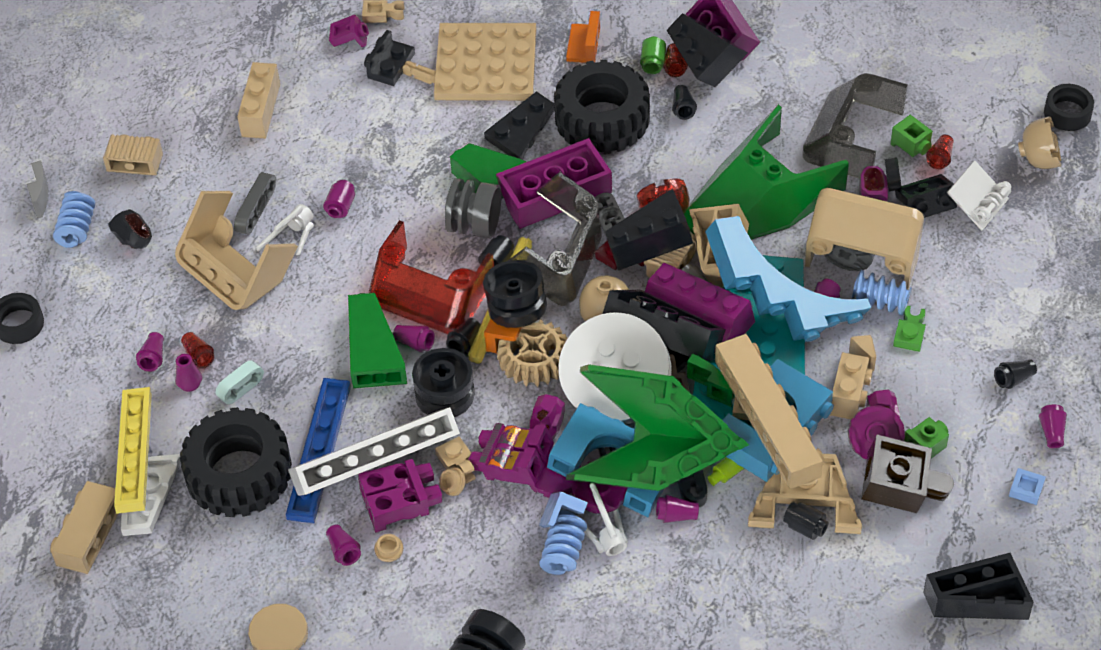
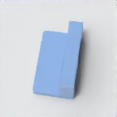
(560, 501)

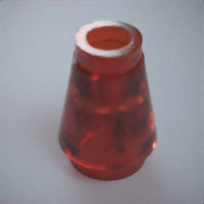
(674, 62)
(940, 153)
(198, 350)

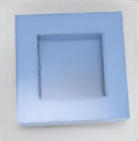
(1027, 486)

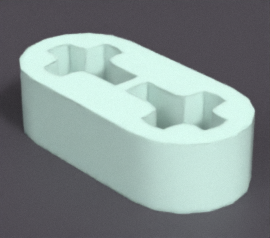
(239, 382)

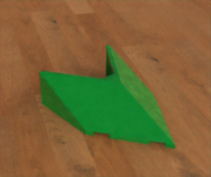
(671, 431)

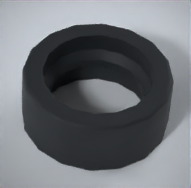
(1070, 93)
(26, 331)

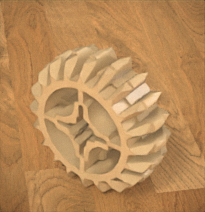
(533, 361)

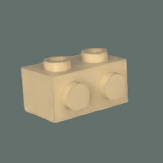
(850, 384)

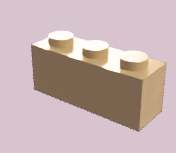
(259, 100)
(85, 528)

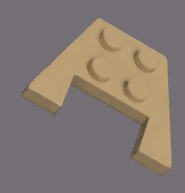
(826, 491)

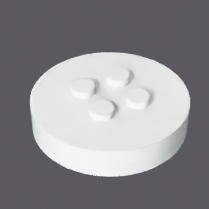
(613, 342)

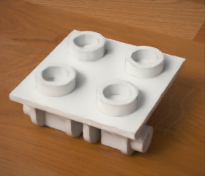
(979, 195)

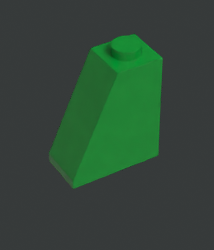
(480, 164)

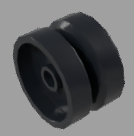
(515, 293)
(443, 381)

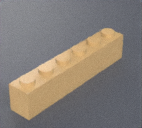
(769, 411)

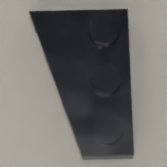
(520, 126)

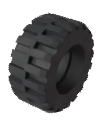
(602, 83)
(227, 434)

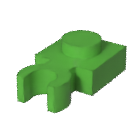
(910, 331)

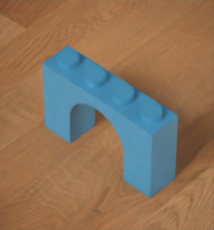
(811, 403)
(593, 430)

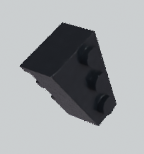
(704, 50)
(649, 232)
(979, 590)

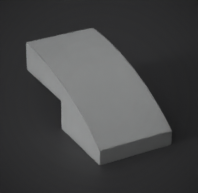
(39, 189)

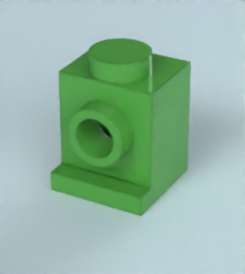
(911, 136)
(929, 434)

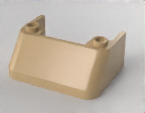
(867, 227)
(217, 265)

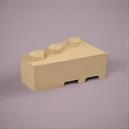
(702, 219)

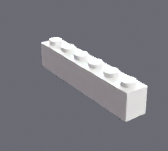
(373, 451)

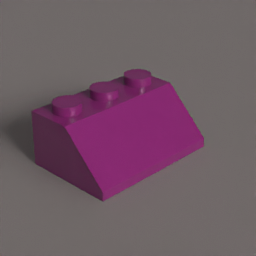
(727, 21)

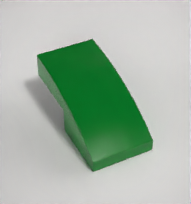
(712, 377)

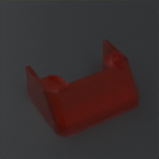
(421, 295)

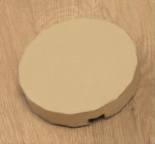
(278, 628)

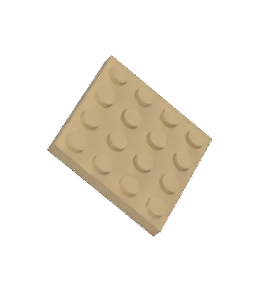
(485, 61)

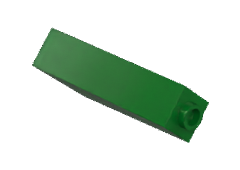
(373, 350)

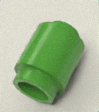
(653, 55)

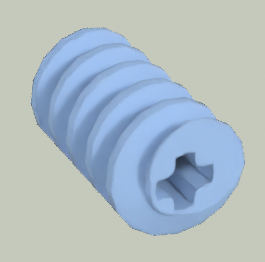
(74, 219)
(882, 292)
(563, 544)

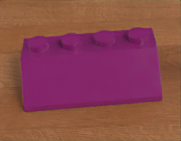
(577, 162)
(702, 300)

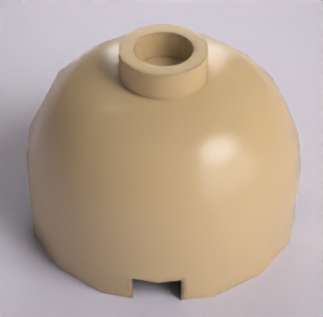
(1041, 144)
(595, 295)

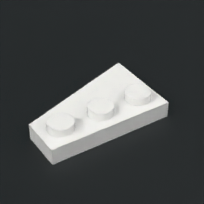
(159, 480)

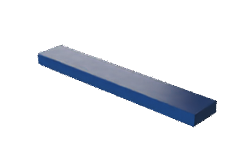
(319, 442)

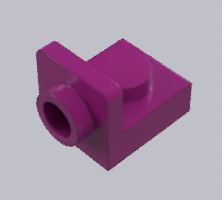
(347, 30)

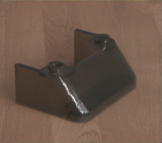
(832, 140)
(566, 270)

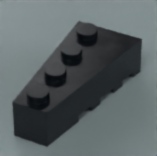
(676, 327)

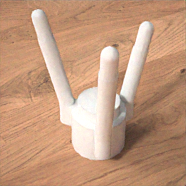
(297, 220)
(611, 539)

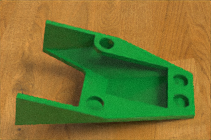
(763, 186)

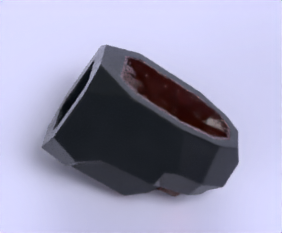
(130, 229)

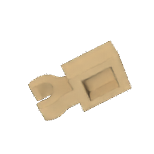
(456, 454)

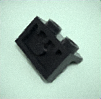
(387, 59)
(928, 195)

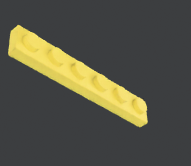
(133, 450)

